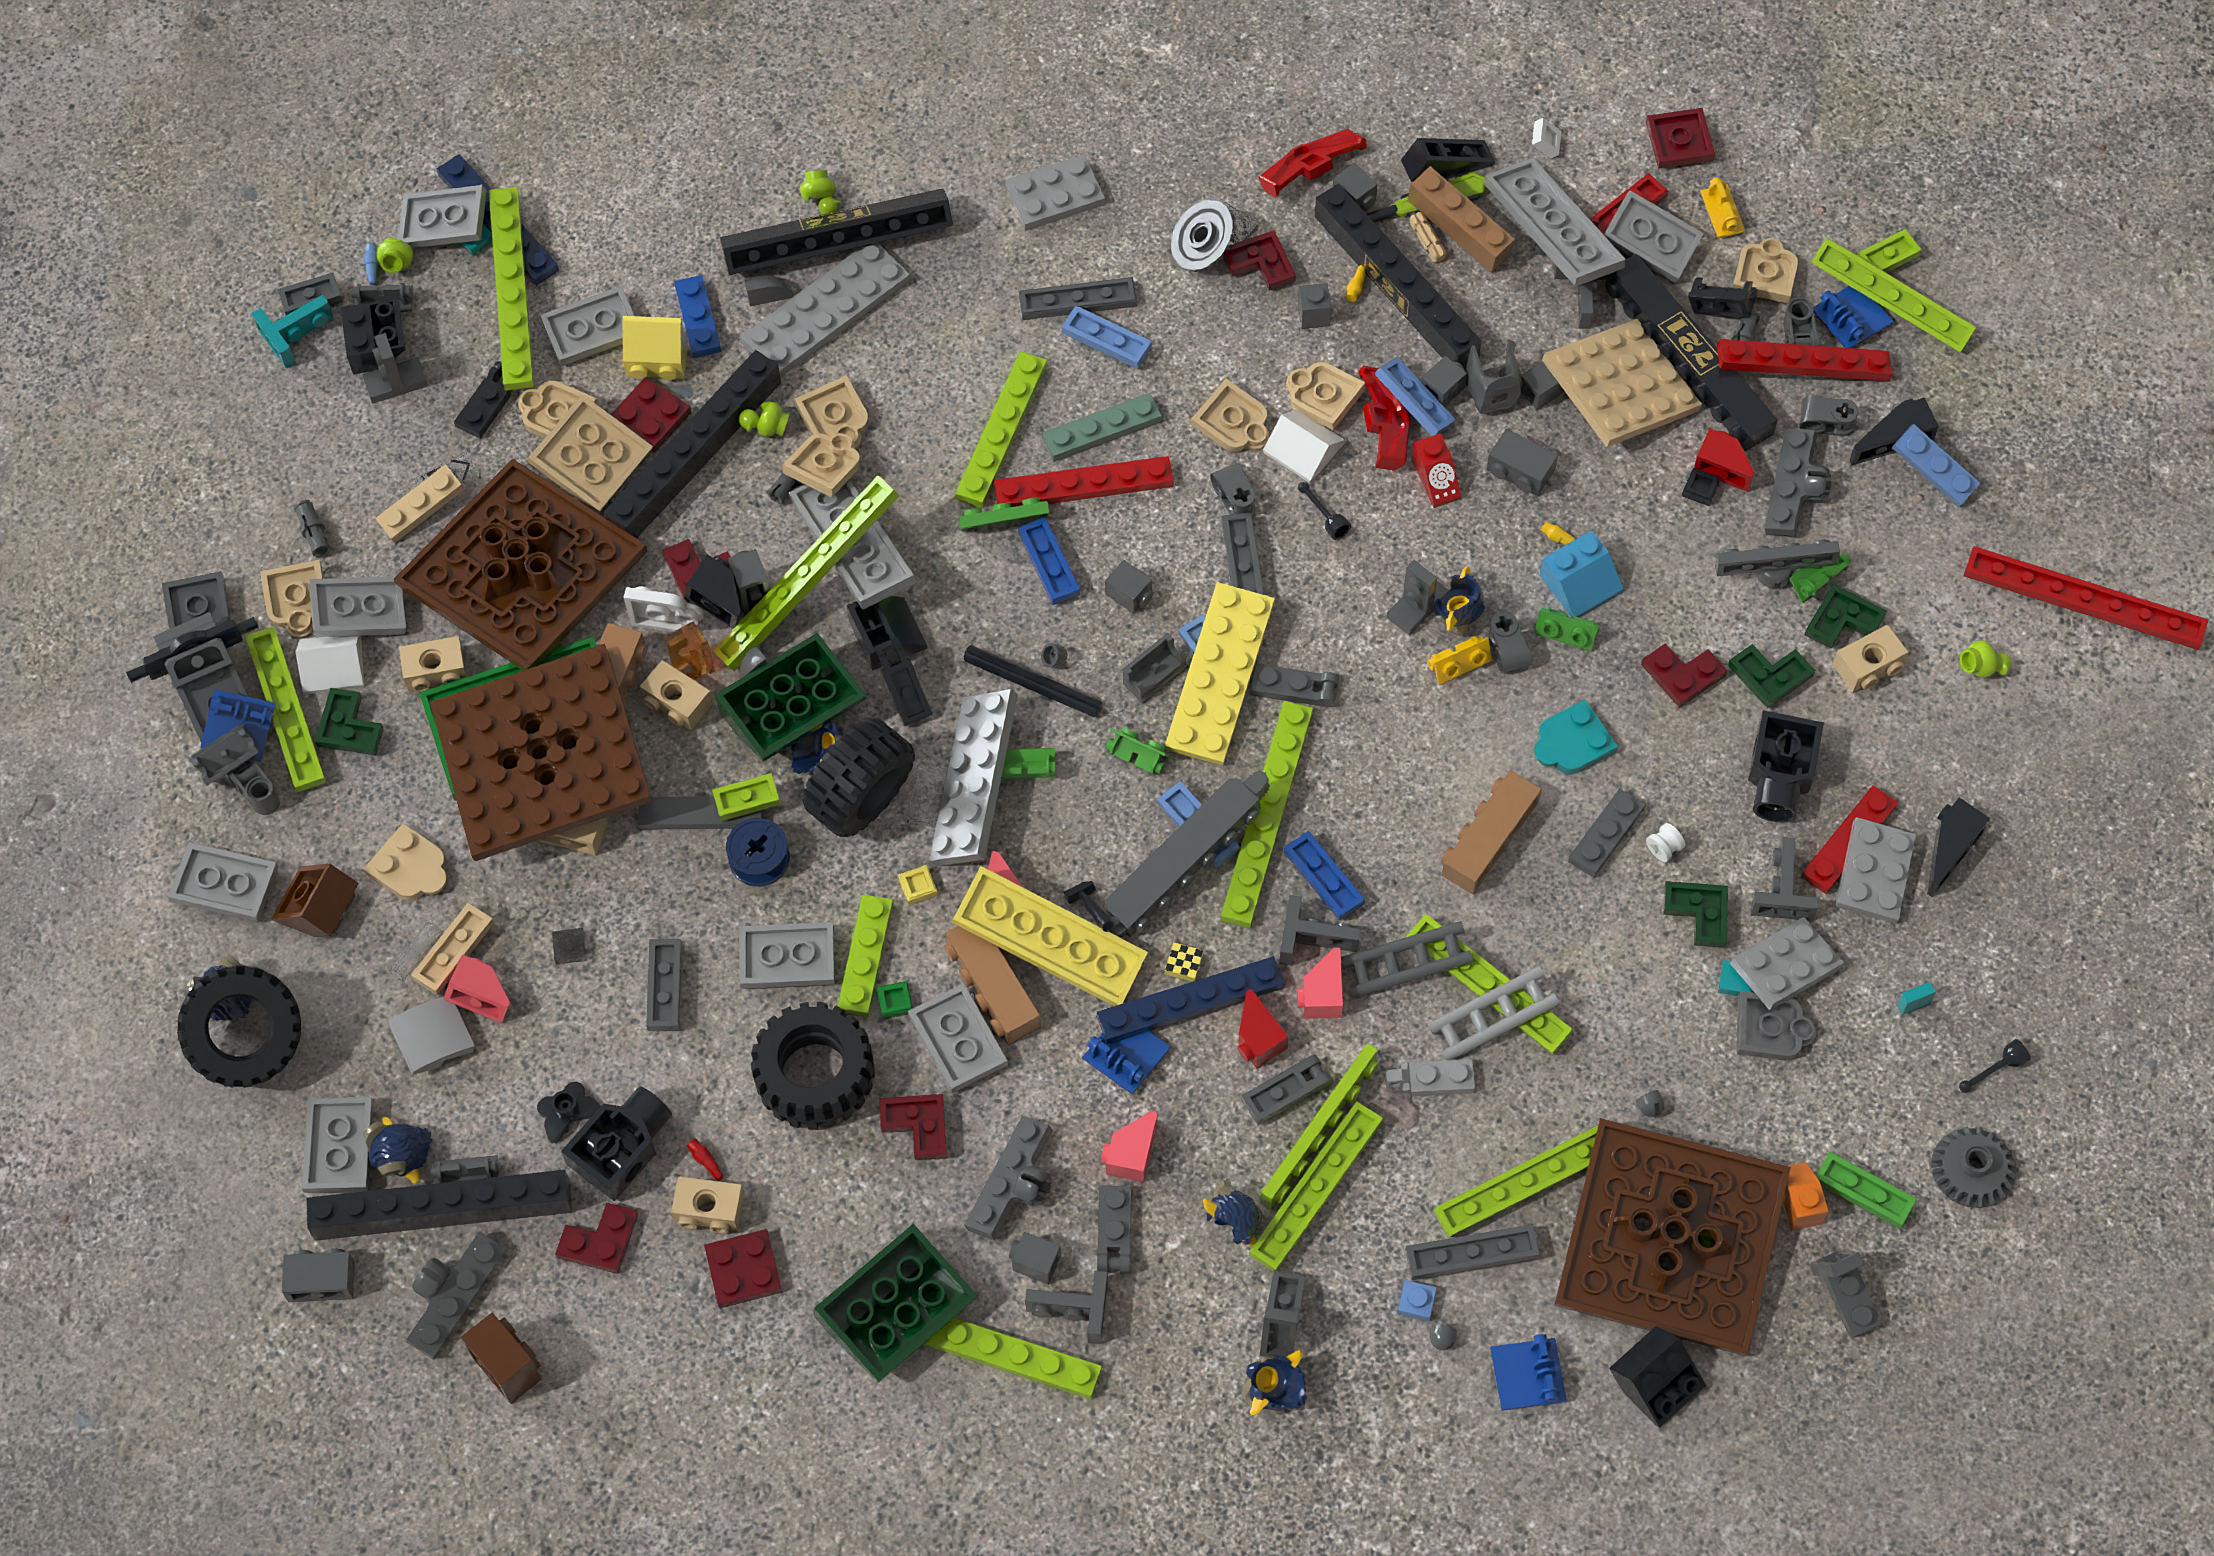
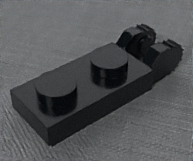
(484, 404)
(903, 685)

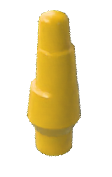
(1355, 285)
(1556, 533)

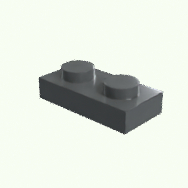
(306, 291)

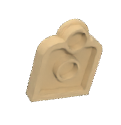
(1769, 268)
(1324, 392)
(547, 405)
(834, 410)
(1233, 419)
(824, 462)
(288, 596)
(408, 865)

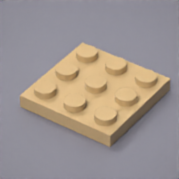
(590, 454)

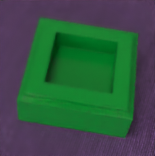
(894, 999)

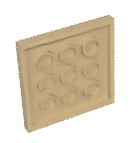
(1621, 382)

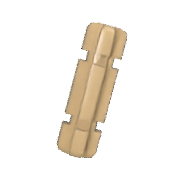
(1427, 237)

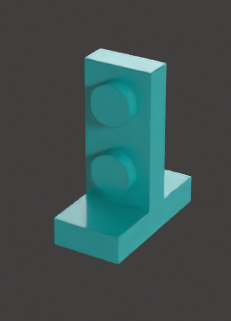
(292, 327)

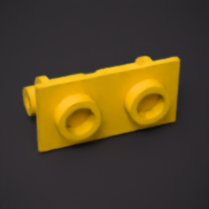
(1722, 209)
(1467, 657)

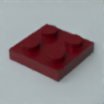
(1680, 138)
(651, 413)
(743, 1268)

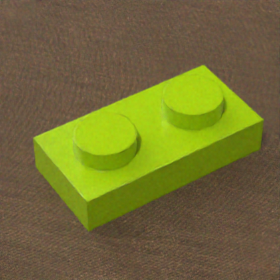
(1892, 251)
(746, 797)

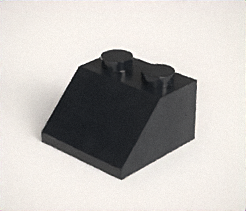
(715, 590)

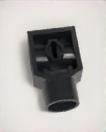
(1783, 764)
(617, 1142)

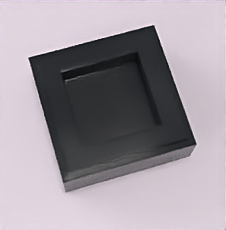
(1701, 487)

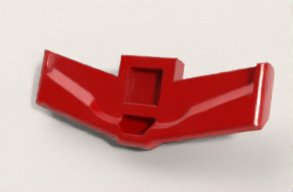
(1310, 160)
(1388, 419)

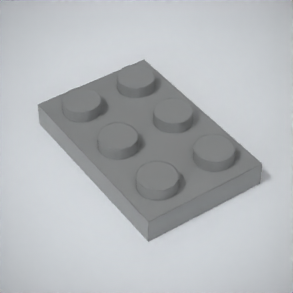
(1054, 192)
(442, 216)
(1654, 235)
(587, 325)
(356, 607)
(1875, 870)
(223, 882)
(786, 955)
(1786, 963)
(957, 1038)
(335, 1145)

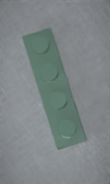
(1101, 427)

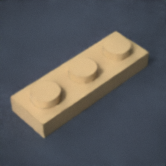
(420, 503)
(458, 939)

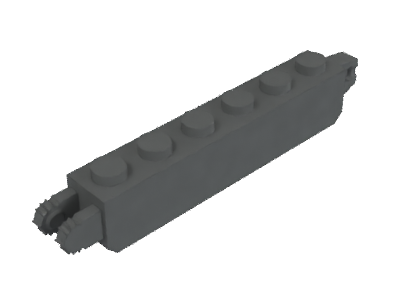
(1184, 853)

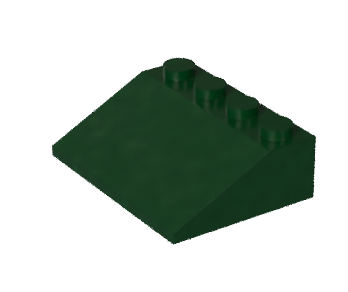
(788, 697)
(894, 1303)

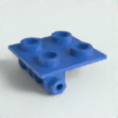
(1851, 316)
(230, 710)
(1126, 1060)
(1528, 1373)

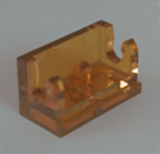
(690, 647)

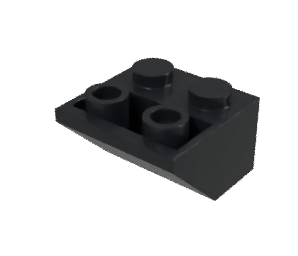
(362, 324)
(882, 623)
(1658, 1375)

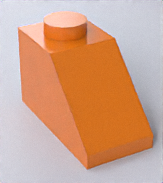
(1804, 1198)

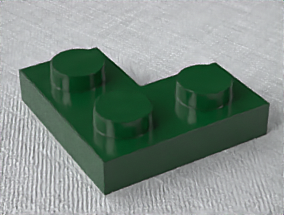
(1843, 609)
(1770, 681)
(341, 729)
(1705, 903)

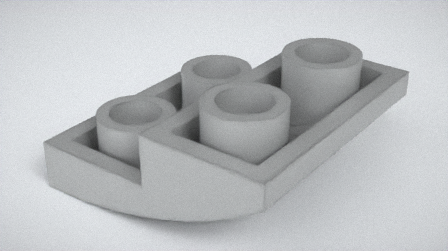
(431, 1035)

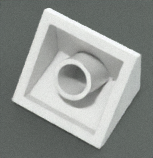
(1302, 444)
(330, 663)

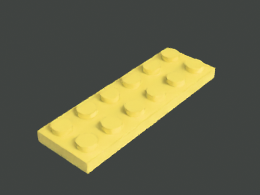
(1219, 674)
(1049, 937)

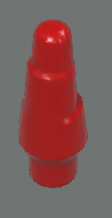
(703, 1157)

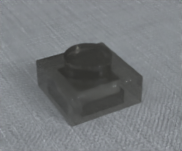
(569, 946)

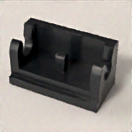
(1722, 300)

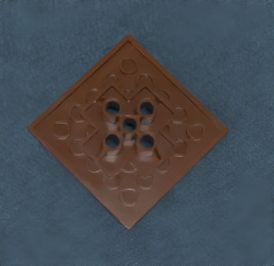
(520, 565)
(494, 730)
(1615, 1266)

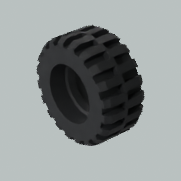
(858, 777)
(805, 1028)
(248, 1069)

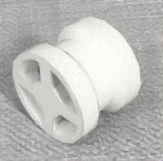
(1665, 842)

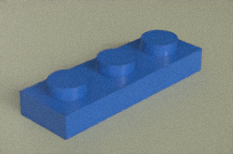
(697, 316)
(1049, 561)
(1324, 875)

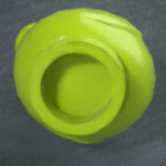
(820, 186)
(394, 255)
(769, 423)
(1983, 661)

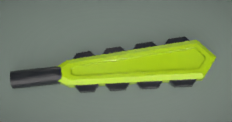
(1467, 183)

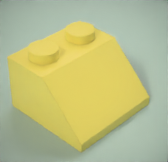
(654, 347)

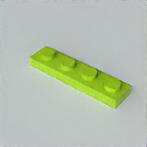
(865, 955)

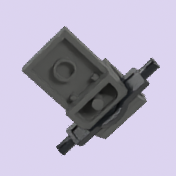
(197, 663)

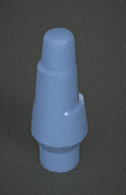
(371, 263)

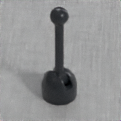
(1335, 525)
(2014, 1055)

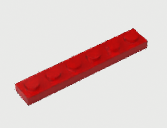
(1804, 360)
(1087, 482)

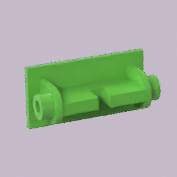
(1811, 579)
(1561, 628)
(1149, 754)
(1029, 763)

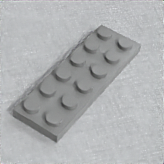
(1554, 222)
(826, 307)
(873, 564)
(973, 778)

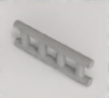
(1512, 1019)

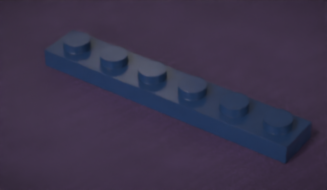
(538, 263)
(1189, 1000)

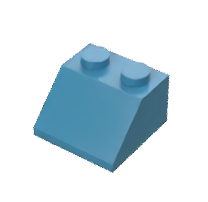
(1581, 575)

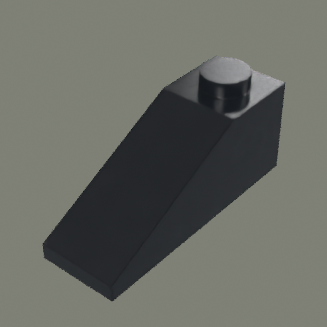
(1446, 157)
(1888, 431)
(1957, 833)

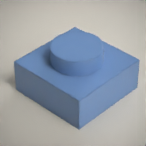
(1191, 632)
(1416, 1300)

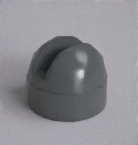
(1052, 660)
(1651, 1103)
(1442, 1336)

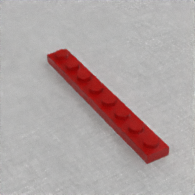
(2086, 598)

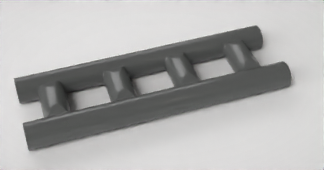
(1389, 950)

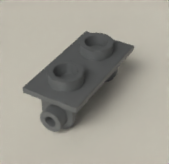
(375, 293)
(465, 1169)

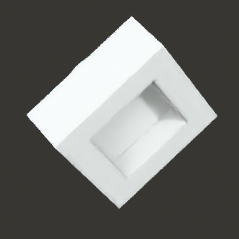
(1546, 138)

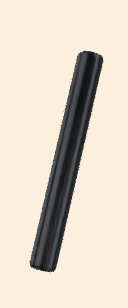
(1032, 681)

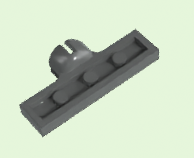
(1795, 482)
(1777, 563)
(1013, 1179)
(450, 1292)

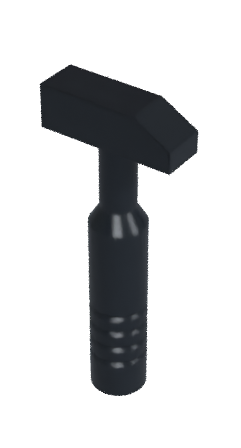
(1082, 891)

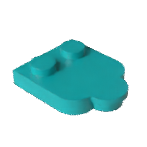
(1573, 740)

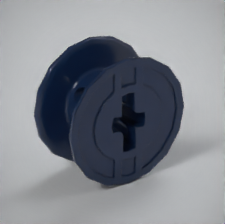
(745, 849)

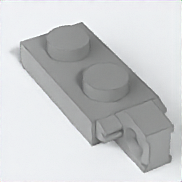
(1433, 1077)

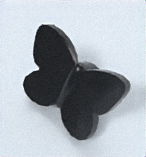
(565, 1107)

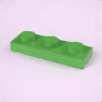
(1003, 513)
(1865, 1190)

